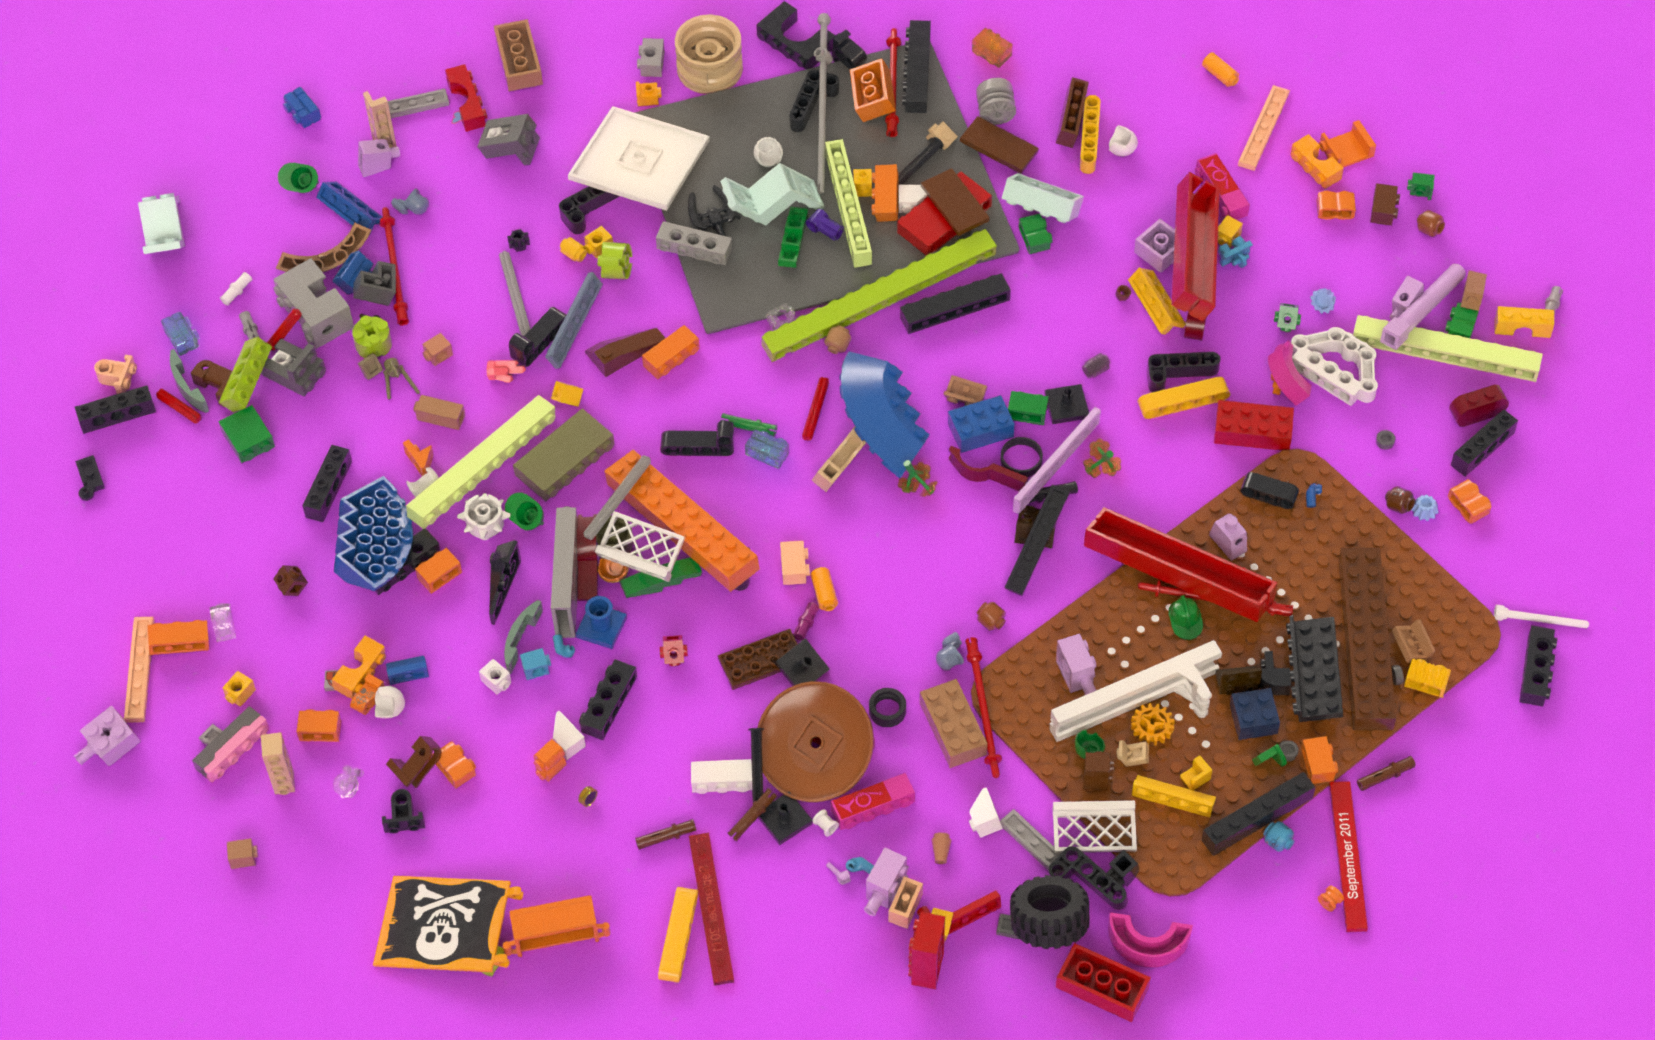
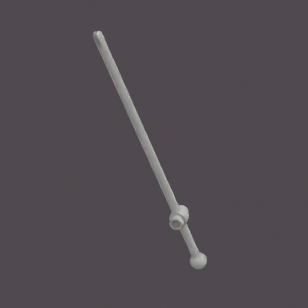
(825, 58)

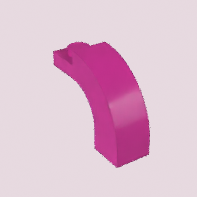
(1286, 374)

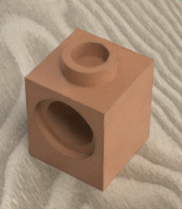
(437, 349)

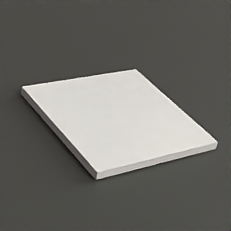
(639, 158)

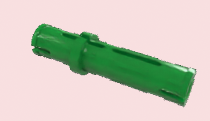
(750, 425)

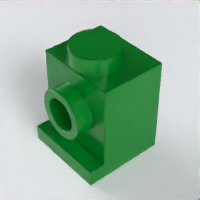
(1421, 185)

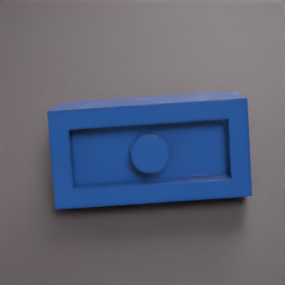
(407, 670)

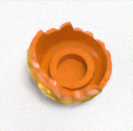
(611, 571)

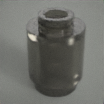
(1096, 365)

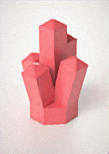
(502, 369)

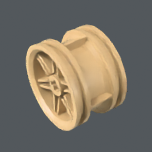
(703, 57)

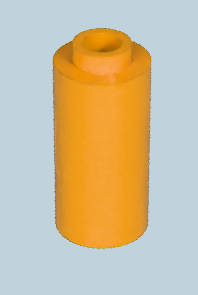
(1220, 69)
(824, 589)

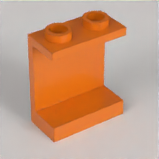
(1349, 147)

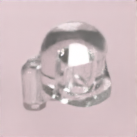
(346, 782)

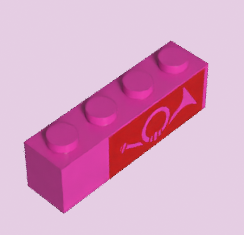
(1230, 196)
(873, 801)

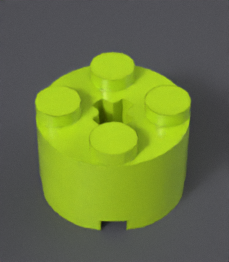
(615, 260)
(371, 336)

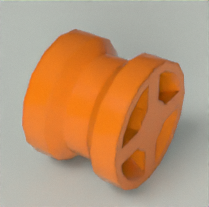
(1330, 898)

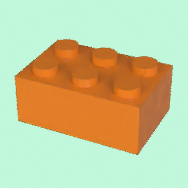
(872, 90)

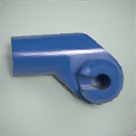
(1311, 494)

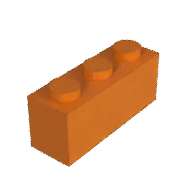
(885, 192)
(670, 352)
(178, 637)

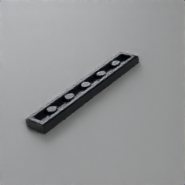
(1037, 540)

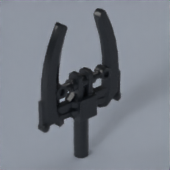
(715, 219)

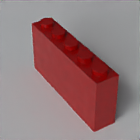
(928, 228)

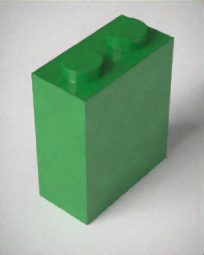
(246, 434)

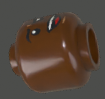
(1400, 500)

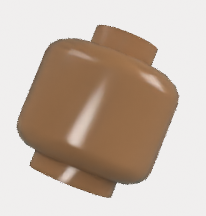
(837, 339)

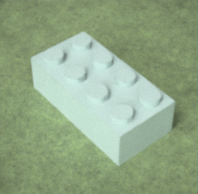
(1042, 197)

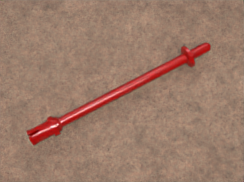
(892, 119)
(400, 306)
(1274, 608)
(974, 658)

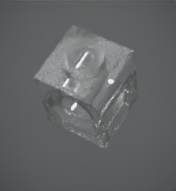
(772, 319)

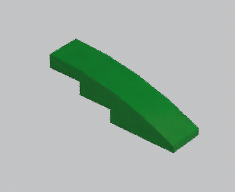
(793, 237)
(644, 584)

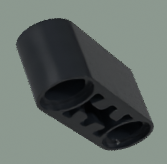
(1269, 490)

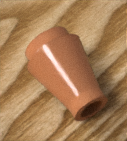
(941, 845)

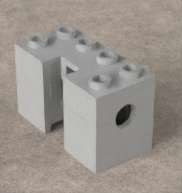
(323, 313)

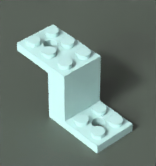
(771, 194)
(161, 223)

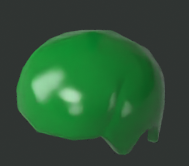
(1089, 743)

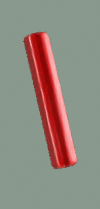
(285, 327)
(179, 406)

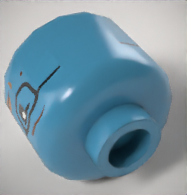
(1279, 836)

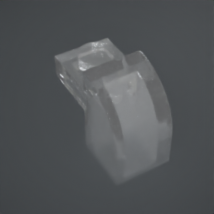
(223, 622)

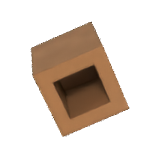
(242, 853)

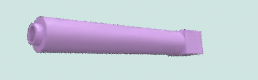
(1398, 329)

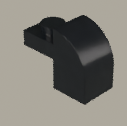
(1275, 678)
(1122, 870)

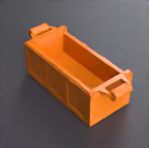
(554, 925)

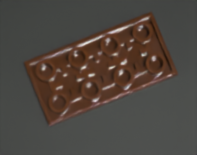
(999, 144)
(955, 201)
(756, 659)

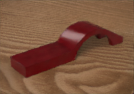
(993, 472)
(586, 561)

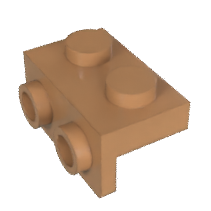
(964, 391)
(1413, 641)

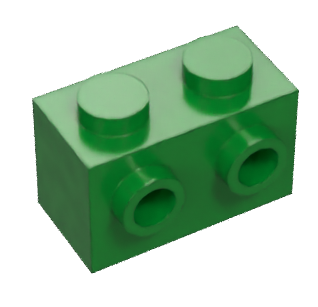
(1028, 407)

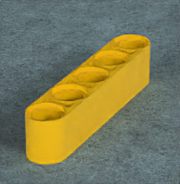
(1090, 134)
(1183, 397)
(678, 934)

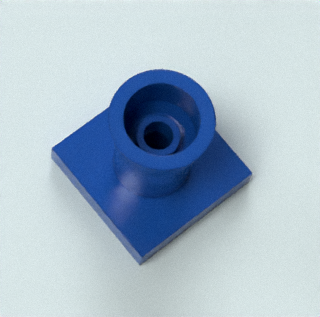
(601, 623)

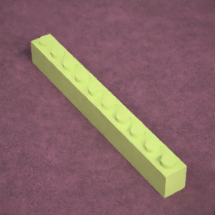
(1455, 350)
(481, 462)

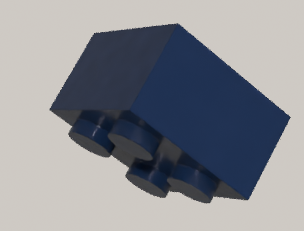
(1254, 714)

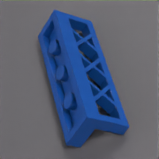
(347, 205)

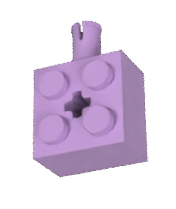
(1157, 245)
(1076, 664)
(107, 737)
(885, 880)

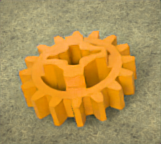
(1143, 722)

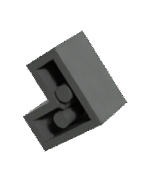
(376, 286)

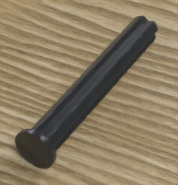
(920, 159)
(757, 765)

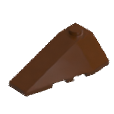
(623, 350)

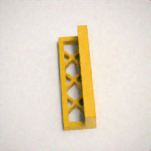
(1156, 300)
(1173, 796)

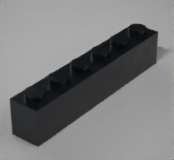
(917, 66)
(954, 303)
(1258, 813)

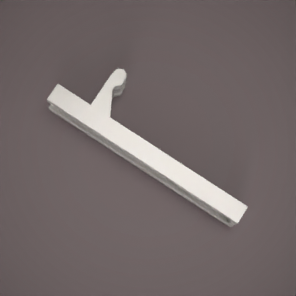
(1141, 688)

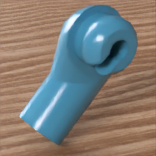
(561, 649)
(859, 864)

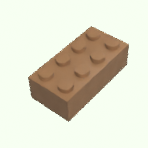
(518, 55)
(953, 723)

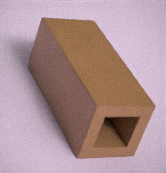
(1473, 290)
(439, 412)

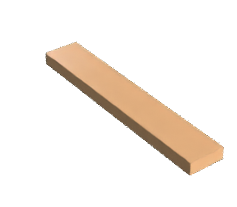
(1263, 128)
(138, 671)

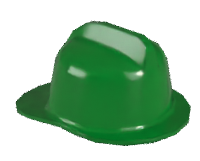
(298, 177)
(524, 511)
(1185, 618)

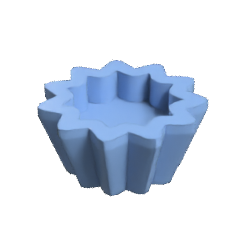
(1323, 300)
(1425, 508)

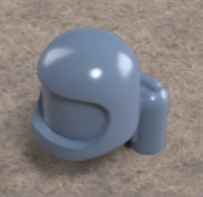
(415, 203)
(949, 655)

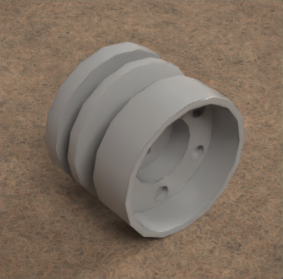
(996, 100)

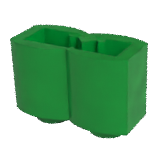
(1034, 233)
(1462, 321)

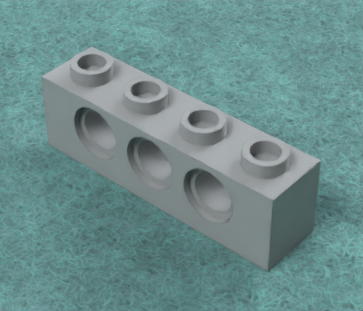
(694, 243)

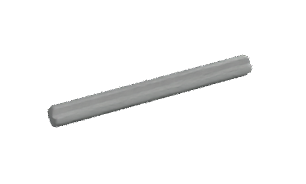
(514, 292)
(617, 497)

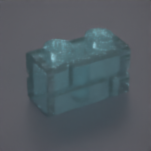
(180, 334)
(767, 448)

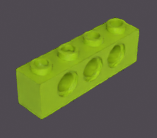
(245, 374)

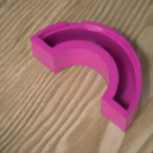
(1147, 950)

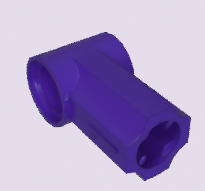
(821, 222)

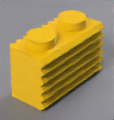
(1427, 677)

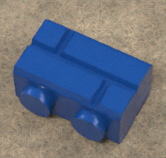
(301, 107)
(350, 269)

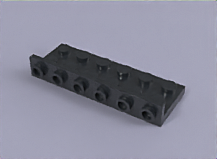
(1315, 669)

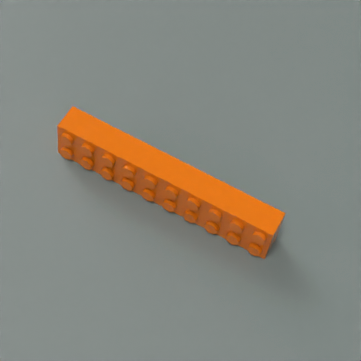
(674, 511)

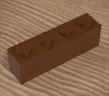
(1072, 112)

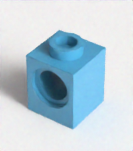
(535, 663)

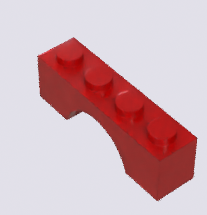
(461, 83)

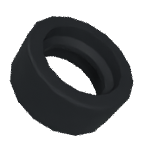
(891, 720)

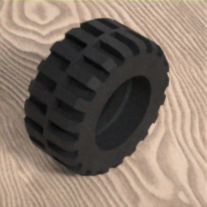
(1049, 912)

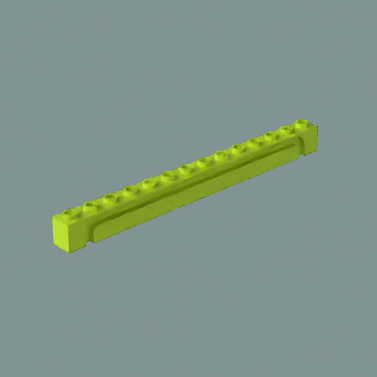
(878, 295)

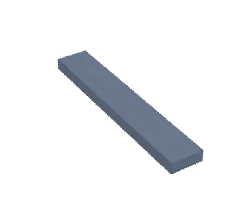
(573, 320)

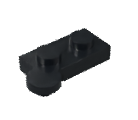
(90, 477)

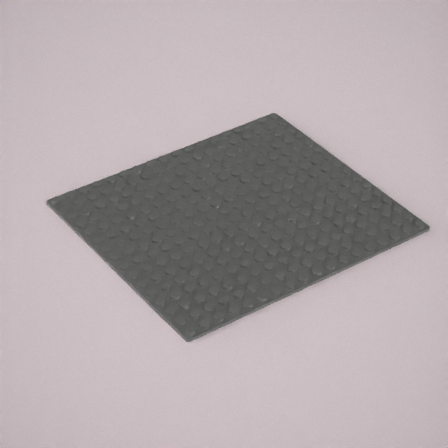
(825, 271)

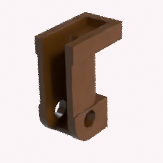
(214, 376)
(418, 764)

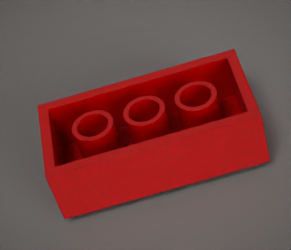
(1253, 425)
(926, 950)
(1103, 982)

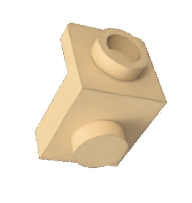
(942, 132)
(1133, 753)

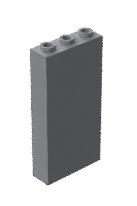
(565, 573)

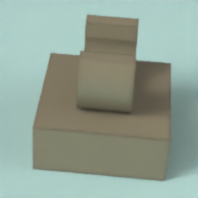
(370, 366)

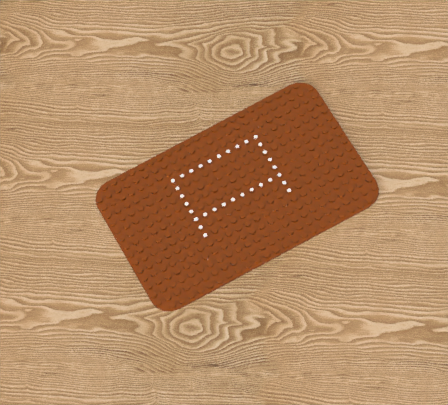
(1134, 632)

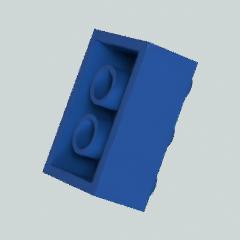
(981, 424)

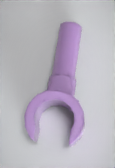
(843, 877)

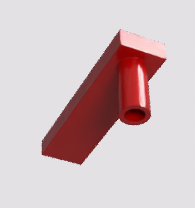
(972, 911)

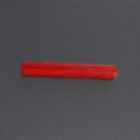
(815, 409)

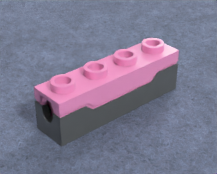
(230, 744)

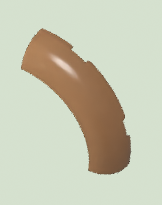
(332, 257)

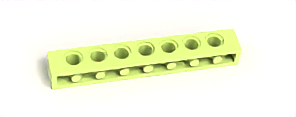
(848, 203)

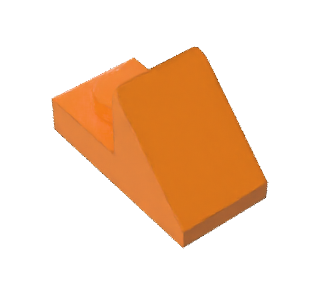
(420, 459)

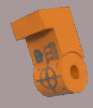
(365, 697)

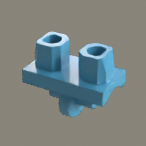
(1237, 255)

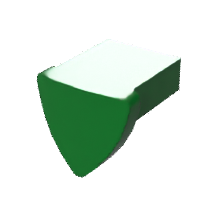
(1274, 752)

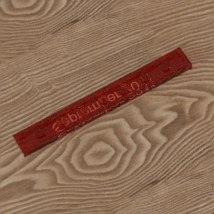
(711, 909)

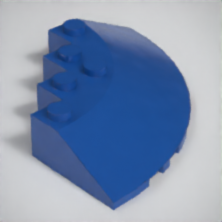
(880, 410)
(372, 535)

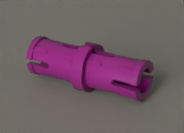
(806, 621)

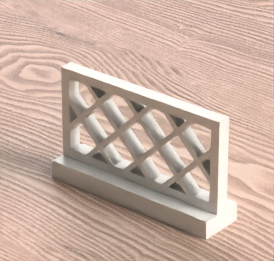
(635, 562)
(1095, 809)

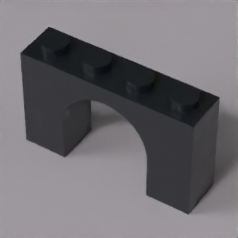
(772, 30)

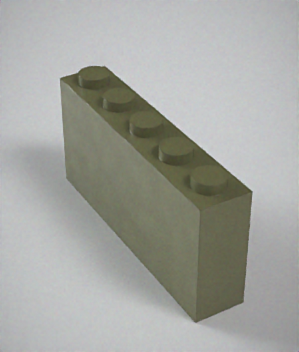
(564, 455)

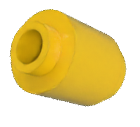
(573, 249)

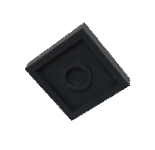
(1066, 404)
(802, 664)
(785, 818)

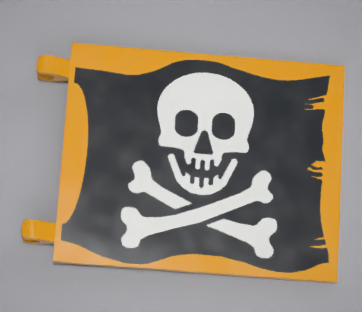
(444, 924)

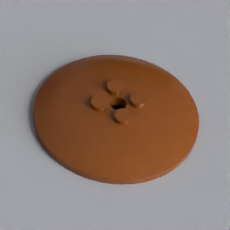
(798, 718)

